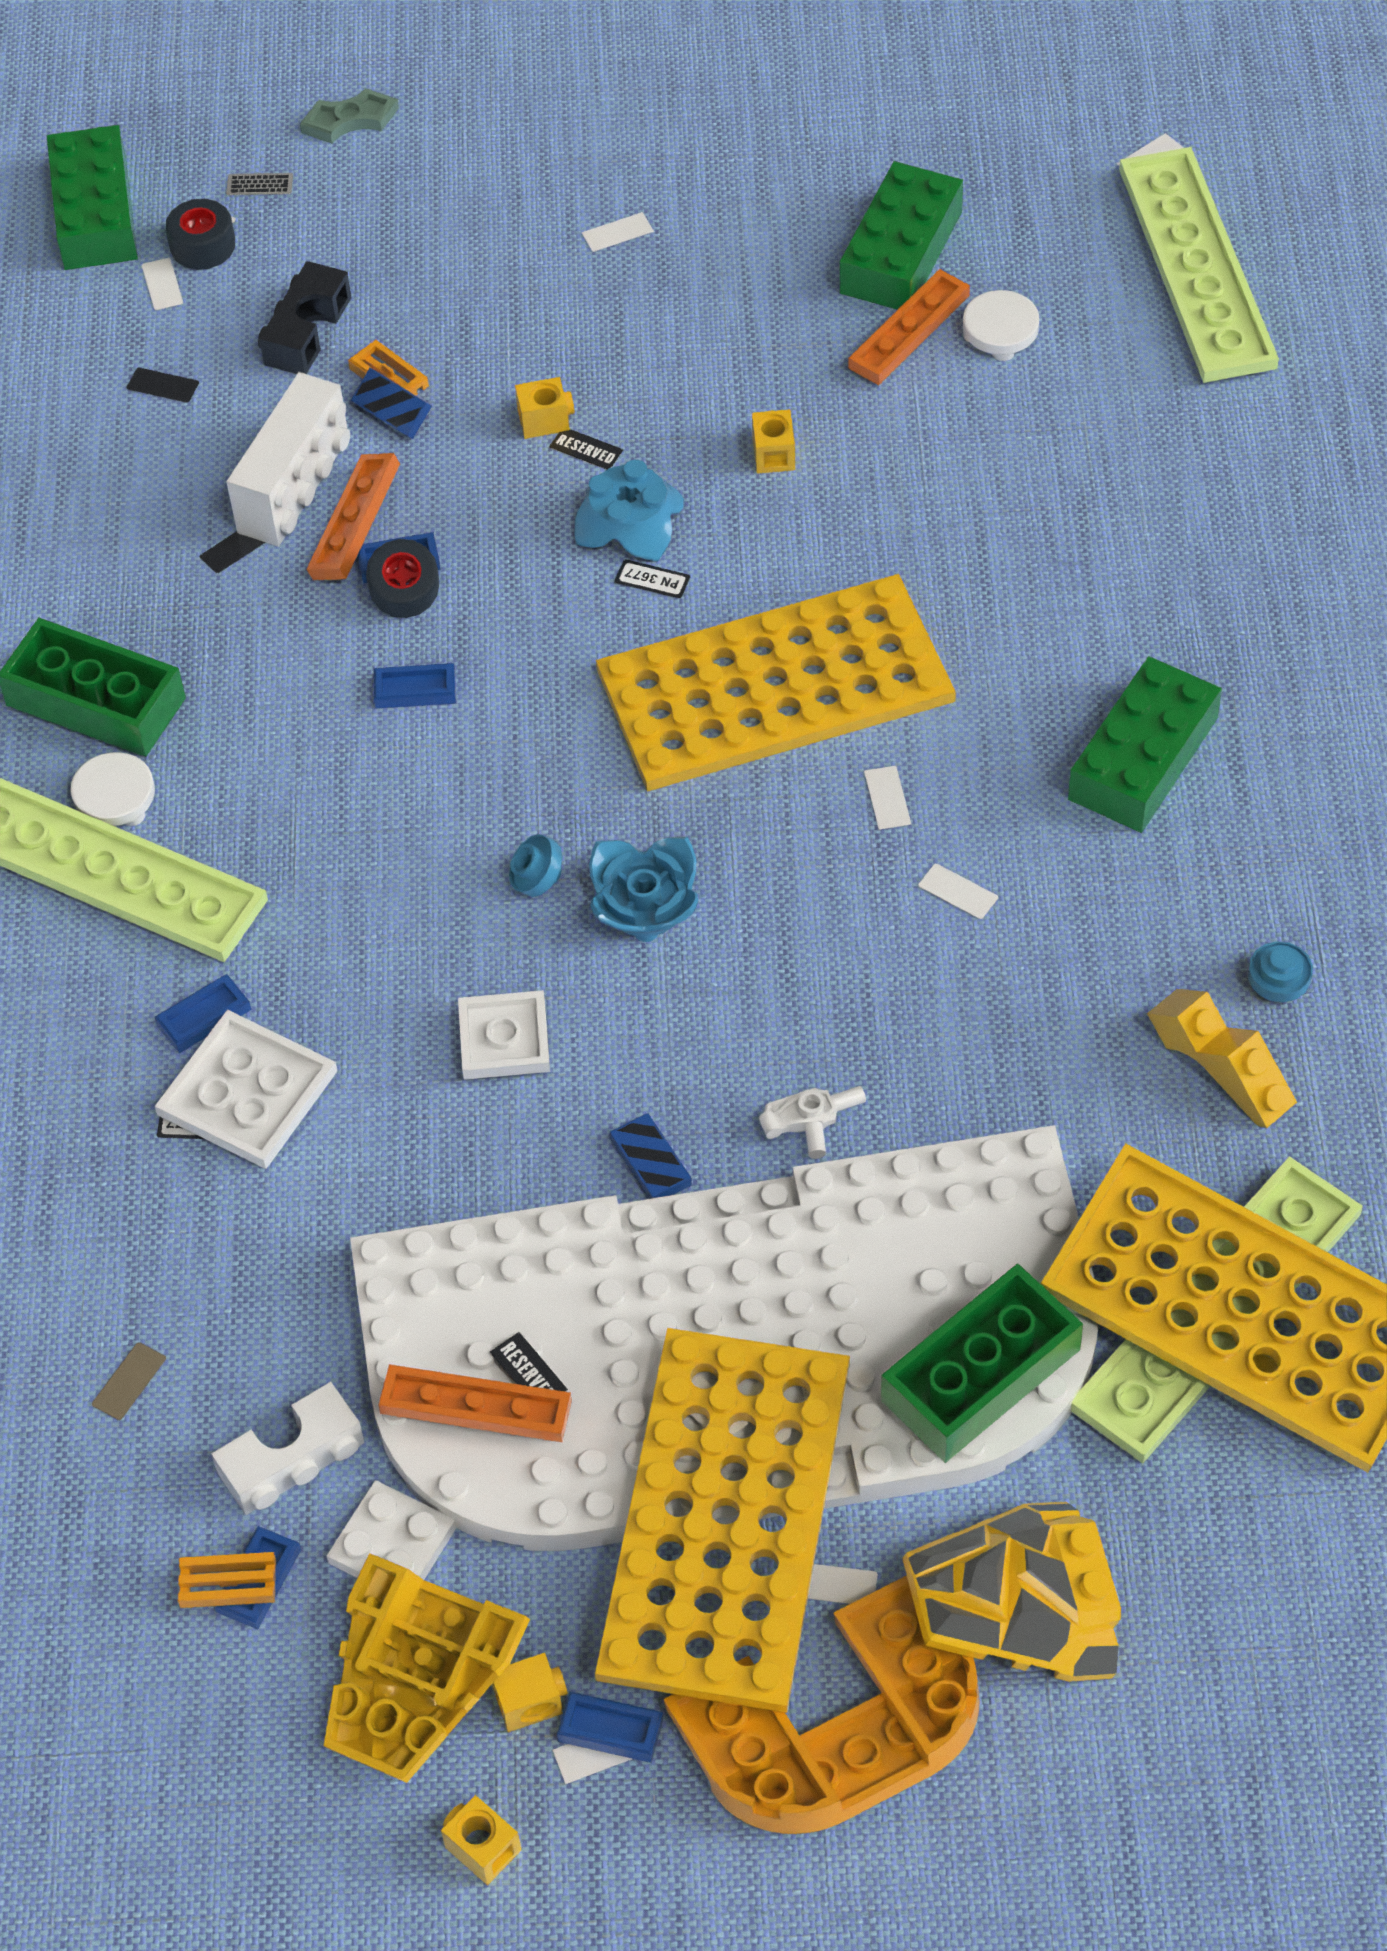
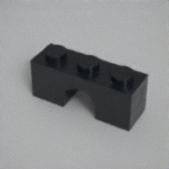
(291, 338)

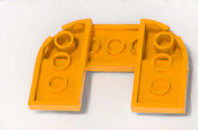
(856, 1759)

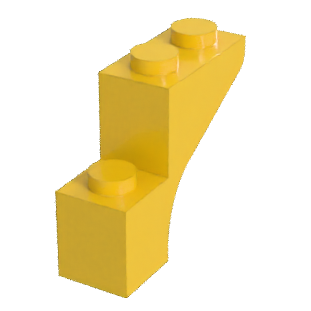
(1232, 1056)

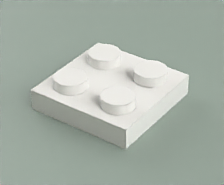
(503, 1035)
(394, 1530)

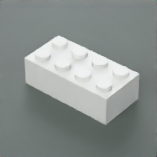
(288, 459)

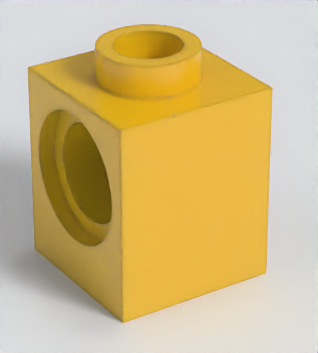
(543, 407)
(773, 441)
(529, 1692)
(489, 1857)

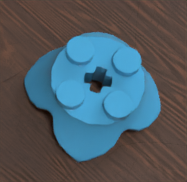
(630, 507)
(644, 889)

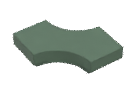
(364, 111)

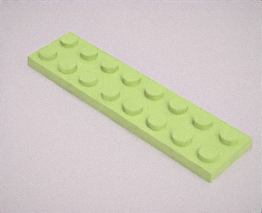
(1198, 265)
(124, 873)
(1141, 1397)

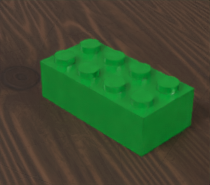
(91, 197)
(901, 235)
(92, 686)
(1144, 744)
(981, 1362)

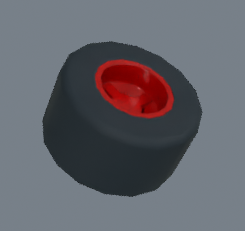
(200, 234)
(400, 563)

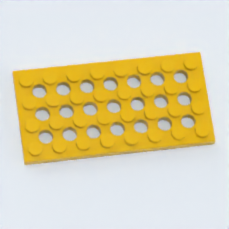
(762, 701)
(1192, 1347)
(793, 1547)

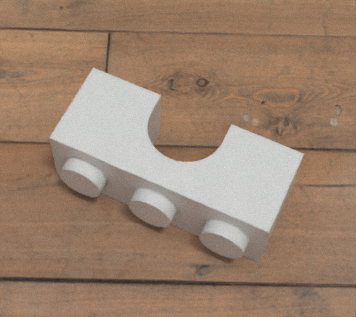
(262, 1473)

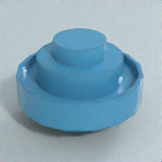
(536, 865)
(1280, 971)

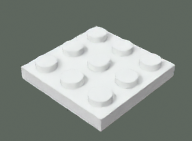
(246, 1089)

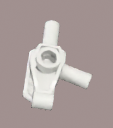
(808, 1112)

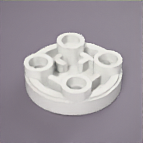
(1000, 323)
(113, 788)

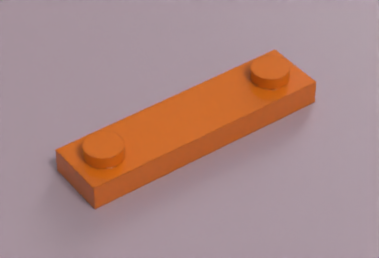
(908, 327)
(353, 516)
(475, 1403)

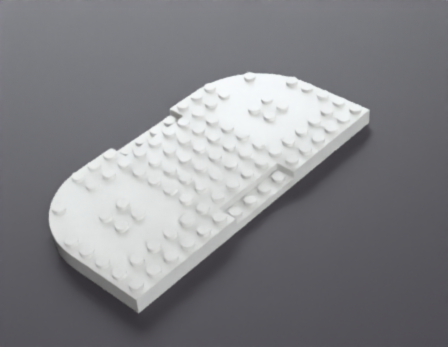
(825, 1260)

